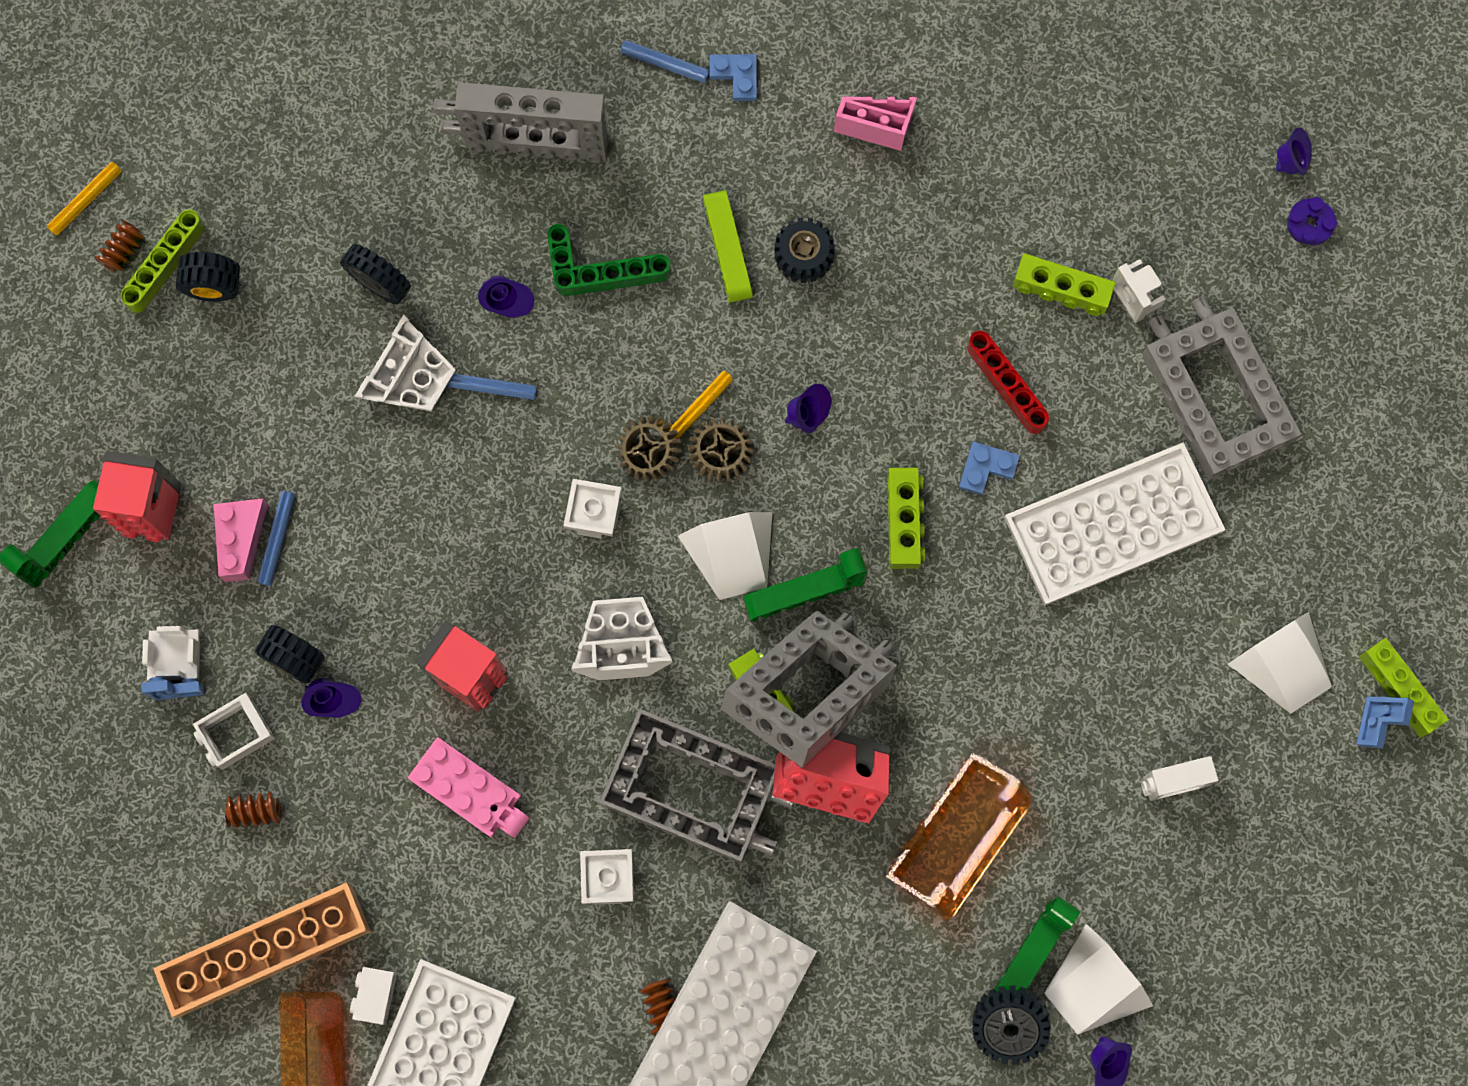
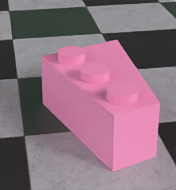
(875, 120)
(237, 537)

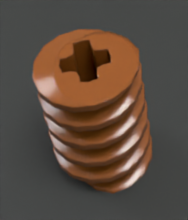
(120, 246)
(252, 811)
(659, 1001)

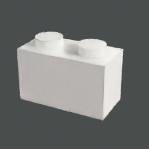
(373, 995)

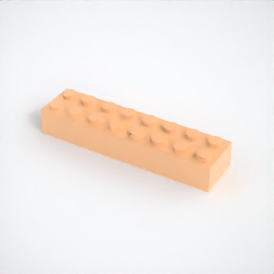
(261, 950)

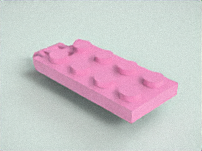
(468, 790)

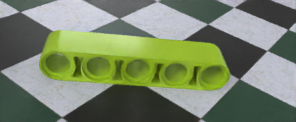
(727, 246)
(162, 250)

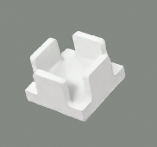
(1134, 289)
(592, 508)
(172, 653)
(607, 876)

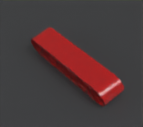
(1007, 371)

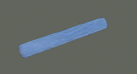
(664, 61)
(493, 386)
(276, 538)

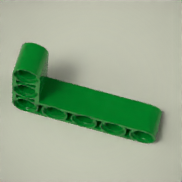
(600, 270)
(55, 541)
(810, 587)
(1036, 947)

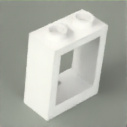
(203, 737)
(1179, 778)

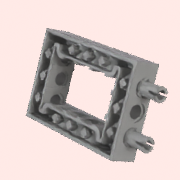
(487, 127)
(1187, 406)
(797, 738)
(757, 773)

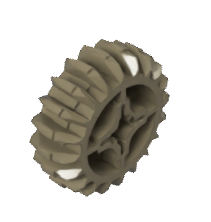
(646, 439)
(731, 447)

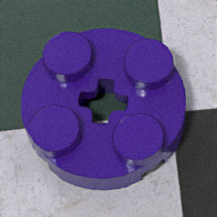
(1306, 233)

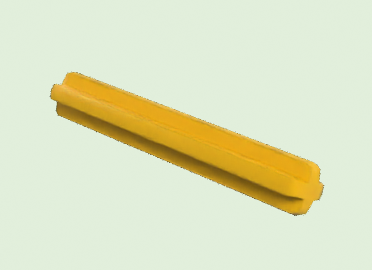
(84, 198)
(701, 404)

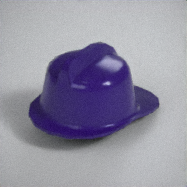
(1295, 154)
(506, 297)
(809, 408)
(330, 699)
(1110, 1062)

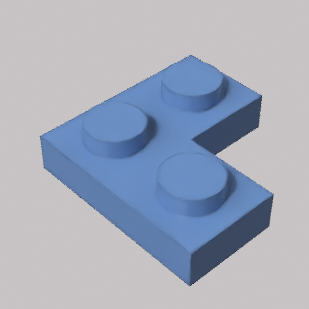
(740, 69)
(986, 460)
(162, 689)
(1377, 716)

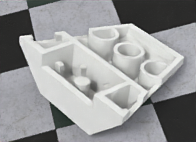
(408, 371)
(732, 552)
(620, 641)
(1287, 665)
(1094, 985)

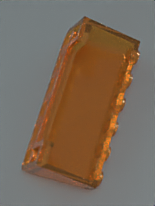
(960, 836)
(312, 1039)

